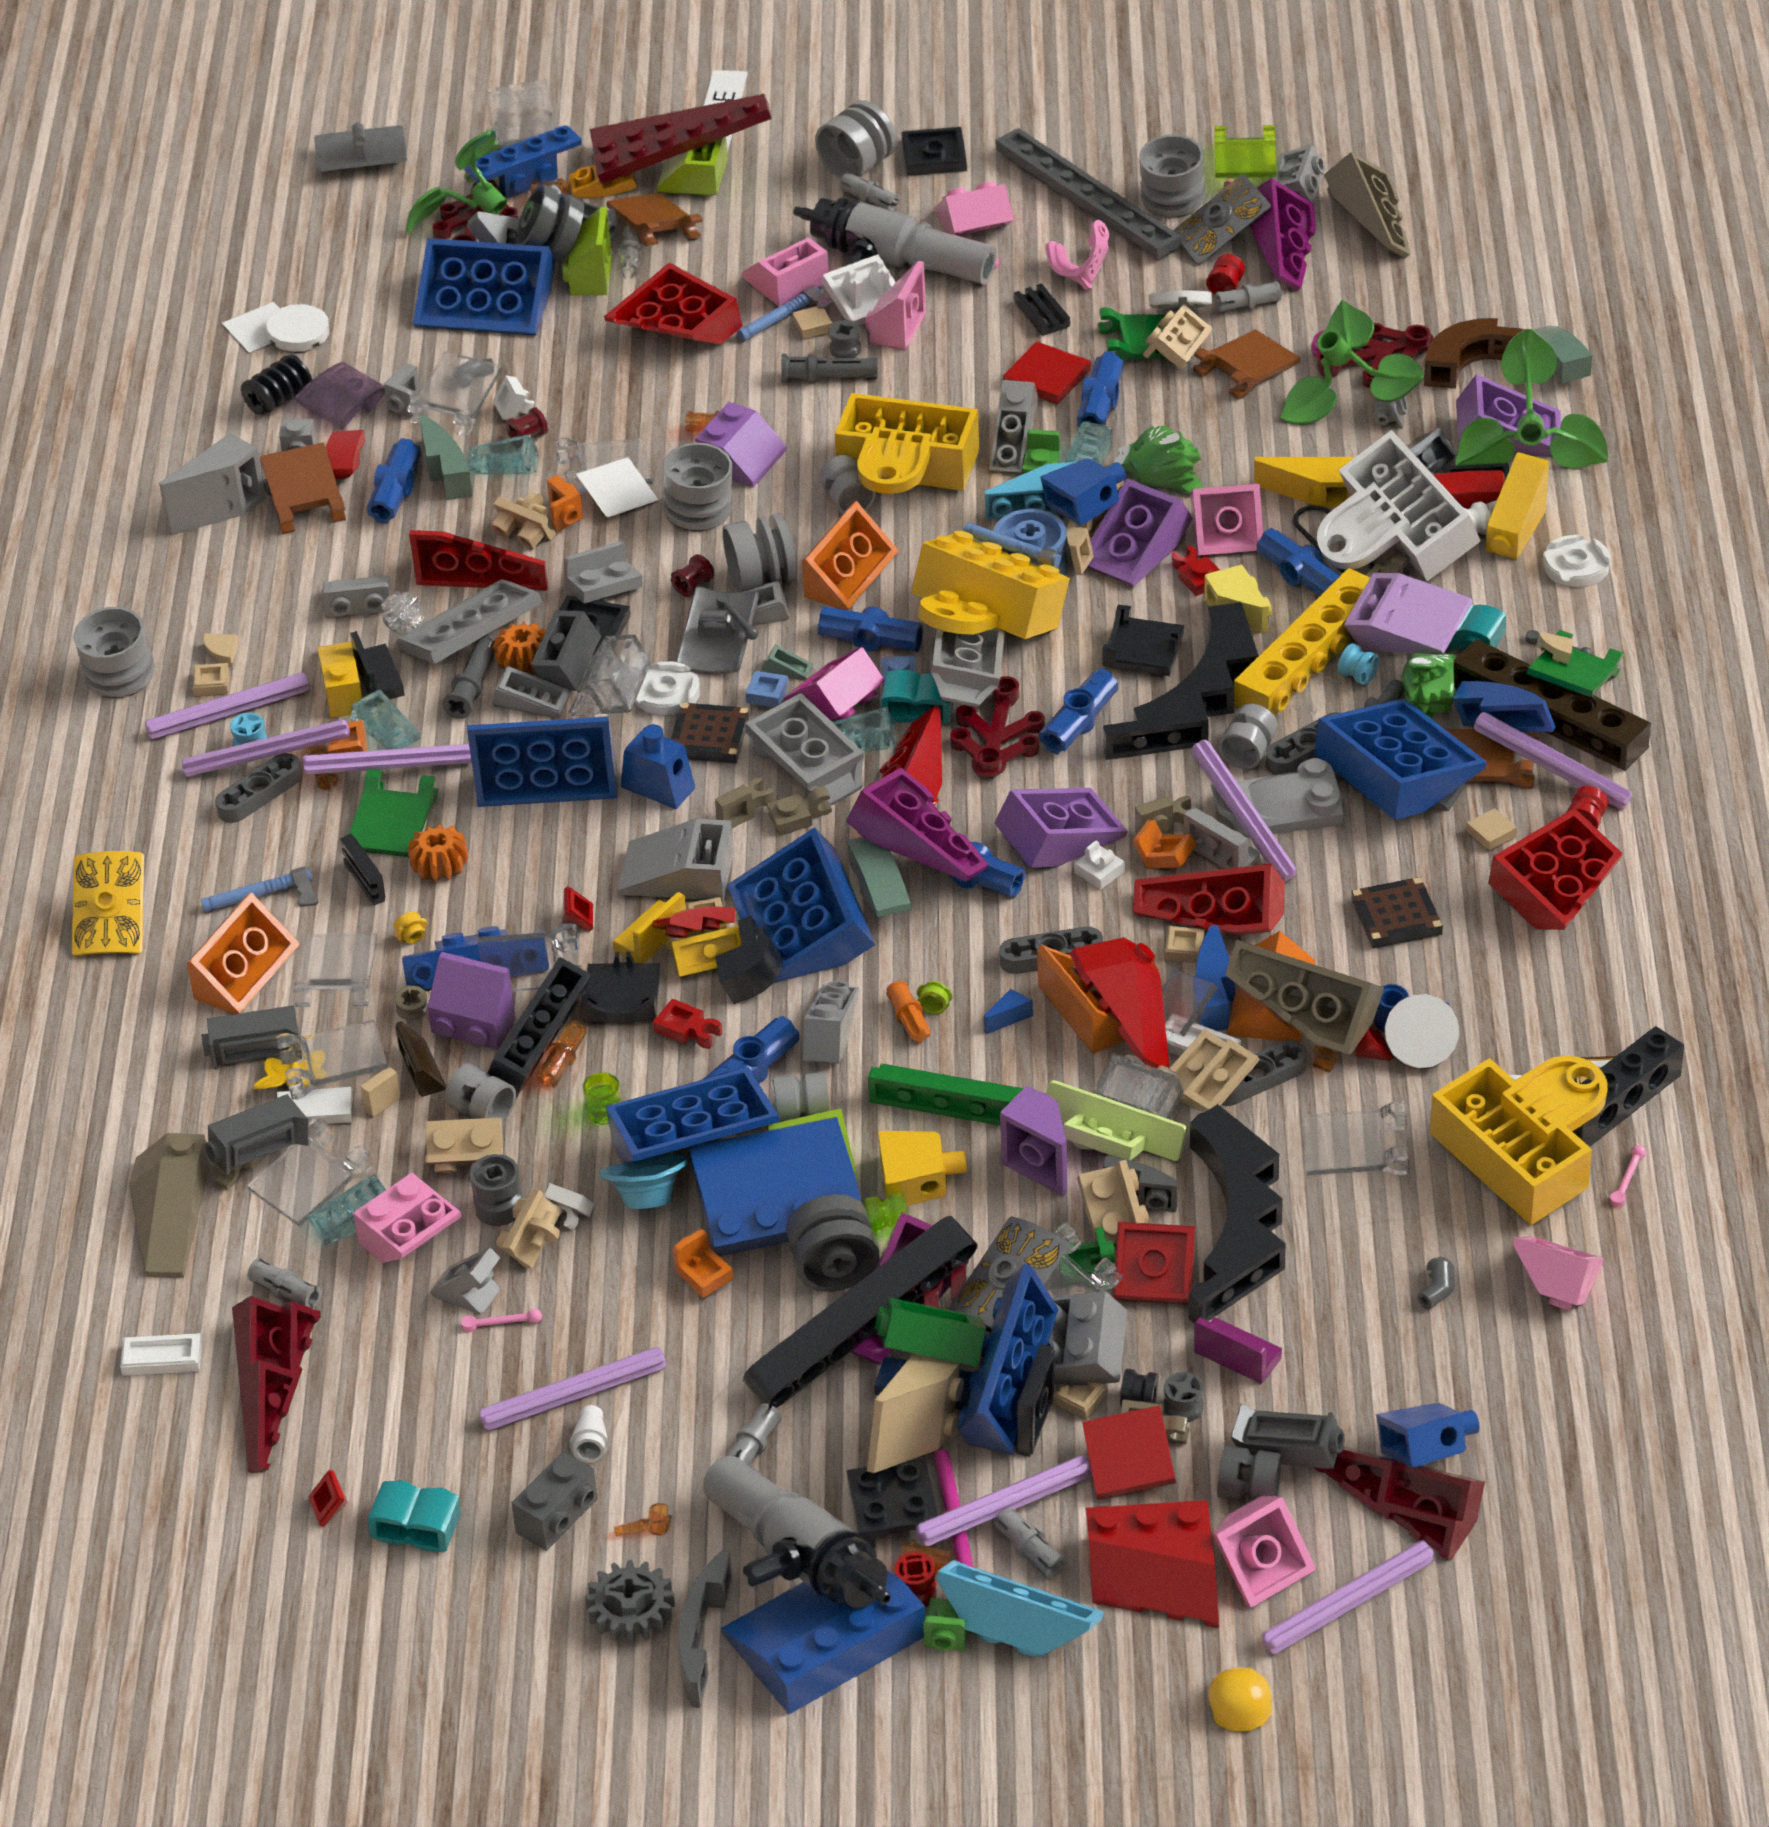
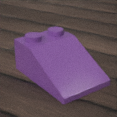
(1491, 400)
(1138, 533)
(1056, 824)

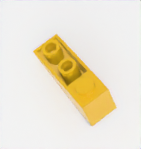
(1304, 478)

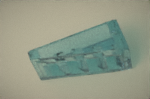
(1091, 442)
(512, 456)
(387, 710)
(871, 729)
(344, 1203)

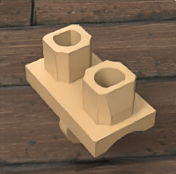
(524, 514)
(531, 1229)

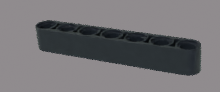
(854, 1314)

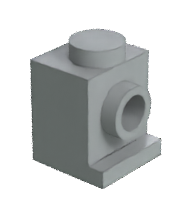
(297, 433)

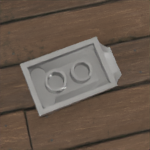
(967, 665)
(808, 747)
(1291, 799)

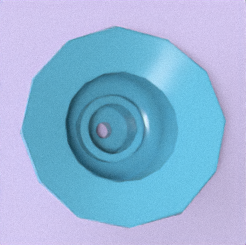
(645, 1181)

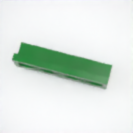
(939, 1093)

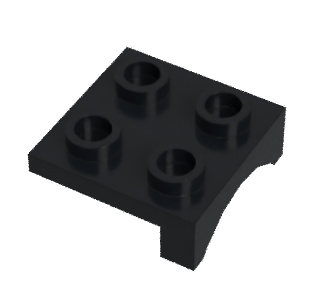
(1142, 644)
(621, 991)
(891, 1499)

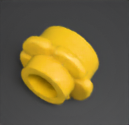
(410, 927)

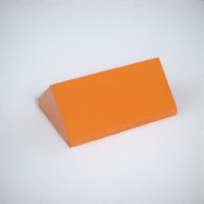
(846, 559)
(239, 957)
(1075, 1000)
(1255, 1019)

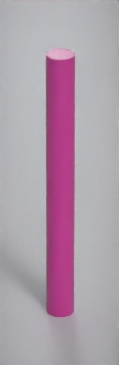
(951, 1501)

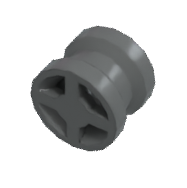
(844, 339)
(1181, 1387)

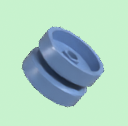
(1038, 529)

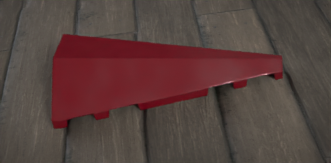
(269, 1357)
(1422, 1500)

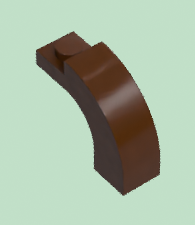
(1462, 345)

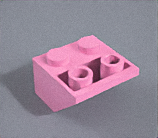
(975, 210)
(789, 271)
(402, 1219)

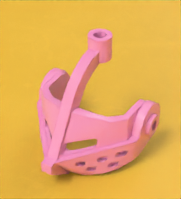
(1085, 273)

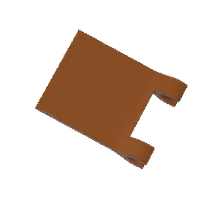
(654, 214)
(1247, 360)
(302, 481)
(1500, 760)

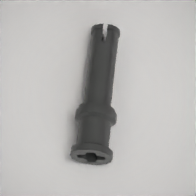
(813, 367)
(467, 685)

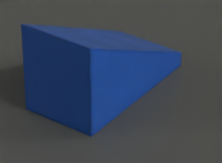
(1007, 1011)

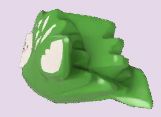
(1162, 461)
(1429, 682)

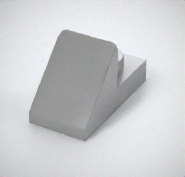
(493, 227)
(469, 1282)

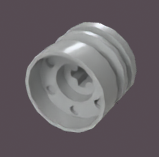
(856, 139)
(1172, 175)
(697, 486)
(765, 552)
(114, 651)

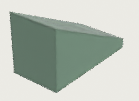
(786, 663)

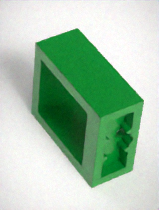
(931, 1331)

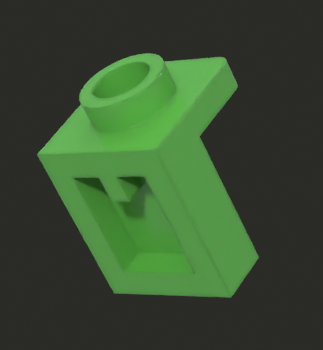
(1042, 449)
(943, 1627)

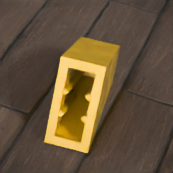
(1518, 506)

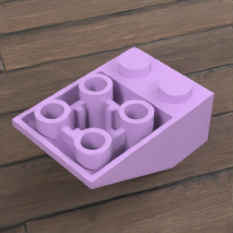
(1405, 615)

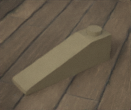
(1370, 198)
(1315, 1000)
(167, 1200)

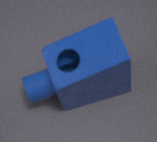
(1082, 489)
(657, 768)
(1425, 1433)

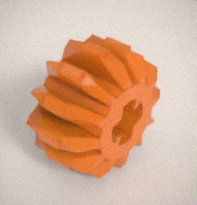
(518, 646)
(438, 852)

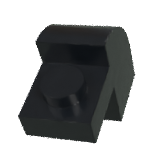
(750, 967)

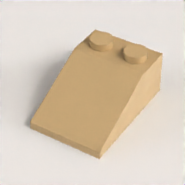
(914, 1412)

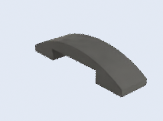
(708, 1591)

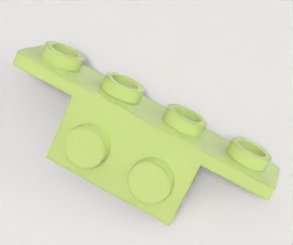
(1114, 1126)

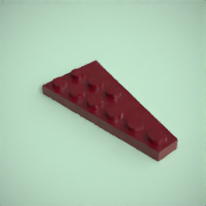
(650, 140)

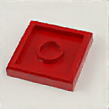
(1050, 369)
(1154, 1262)
(1129, 1452)

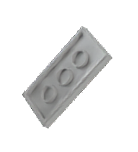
(468, 621)

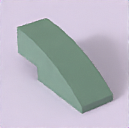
(1572, 356)
(445, 460)
(878, 877)

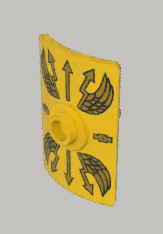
(108, 903)

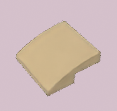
(1212, 1070)

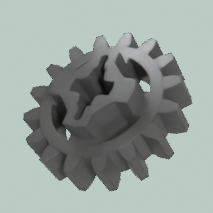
(630, 1601)

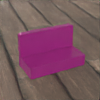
(1235, 1349)

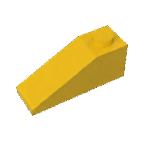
(339, 678)

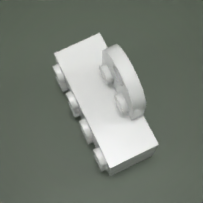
(1397, 505)

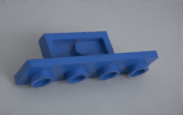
(526, 161)
(421, 967)

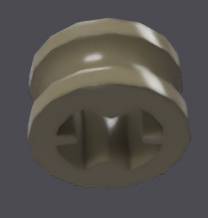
(410, 994)

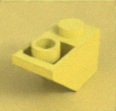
(1236, 586)

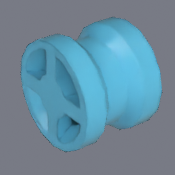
(1358, 664)
(247, 728)

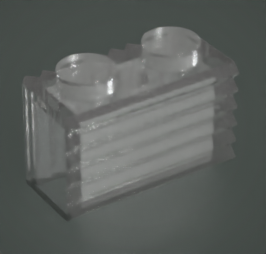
(1140, 1086)

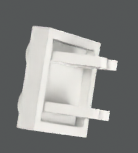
(858, 287)

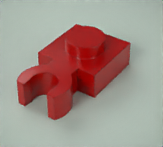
(1193, 570)
(684, 1021)

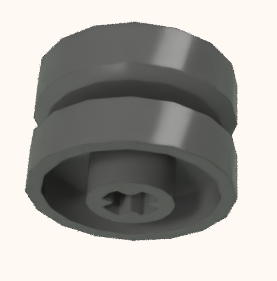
(550, 221)
(832, 1242)

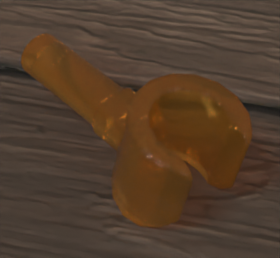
(1325, 1058)
(656, 1523)

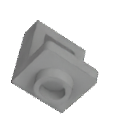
(402, 389)

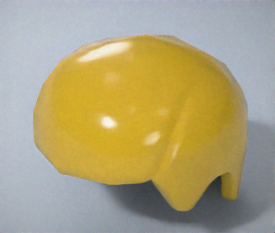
(1240, 1699)

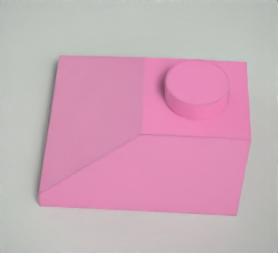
(899, 311)
(1226, 519)
(1558, 1270)
(1263, 1549)

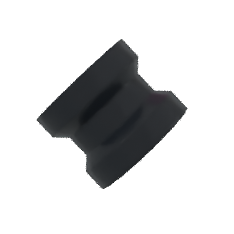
(1139, 1387)

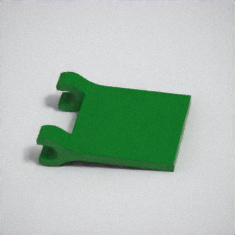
(1132, 331)
(1582, 674)
(389, 817)

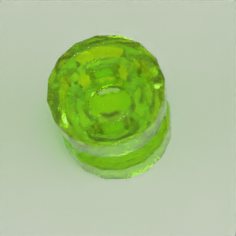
(600, 1091)
(886, 1211)

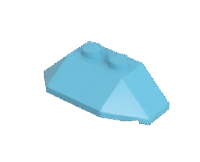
(1013, 1611)

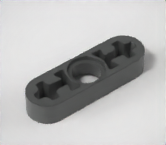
(1288, 752)
(277, 774)
(1025, 945)
(1287, 1055)

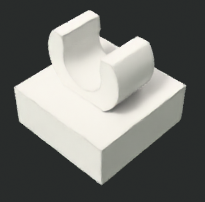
(512, 398)
(1099, 866)
(570, 1203)

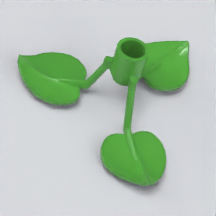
(483, 194)
(1348, 330)
(1577, 441)

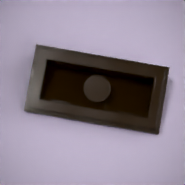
(419, 1061)

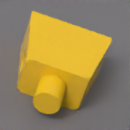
(917, 1165)

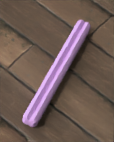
(227, 705)
(266, 748)
(386, 759)
(1550, 759)
(1243, 809)
(572, 1388)
(1012, 1496)
(1347, 1597)

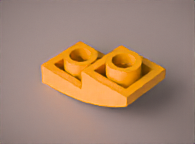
(587, 184)

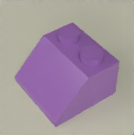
(746, 440)
(471, 1001)
(1035, 1139)

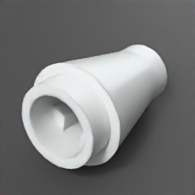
(589, 1437)

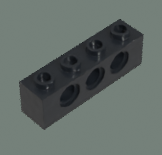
(539, 1024)
(1633, 1080)

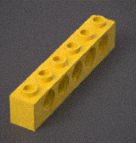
(1301, 648)

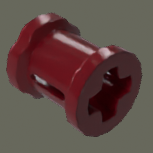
(516, 428)
(692, 575)

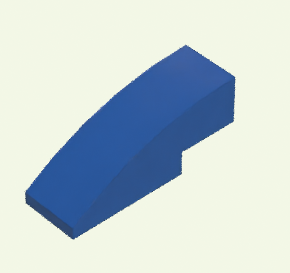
(1505, 702)
(1212, 966)

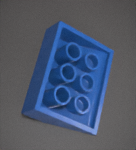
(484, 286)
(1396, 756)
(543, 761)
(804, 906)
(689, 1115)
(761, 1178)
(1020, 1325)
(812, 1645)

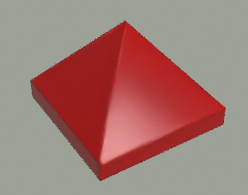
(577, 909)
(1373, 1046)
(327, 1498)

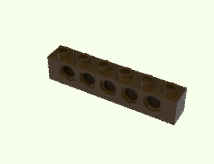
(1578, 719)

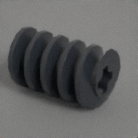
(275, 384)

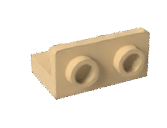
(1179, 336)
(461, 1142)
(1111, 1198)

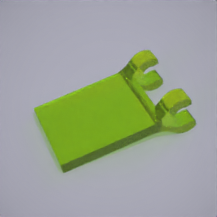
(1245, 155)

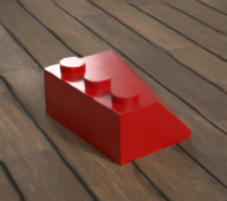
(679, 306)
(1554, 870)
(1154, 1559)

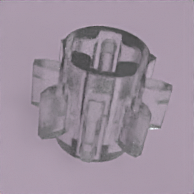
(402, 612)

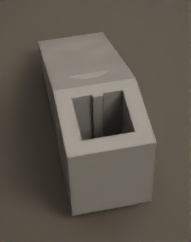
(1014, 419)
(829, 1022)

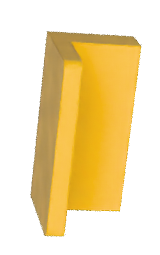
(641, 937)
(699, 951)

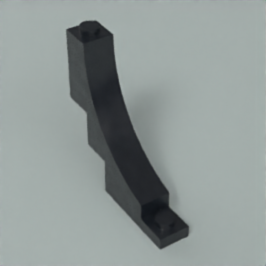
(1182, 714)
(1247, 1248)

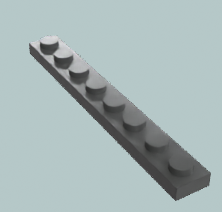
(1088, 193)

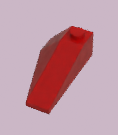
(463, 562)
(920, 752)
(1233, 898)
(1129, 992)

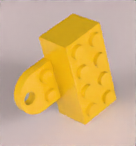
(908, 443)
(980, 588)
(1521, 1130)

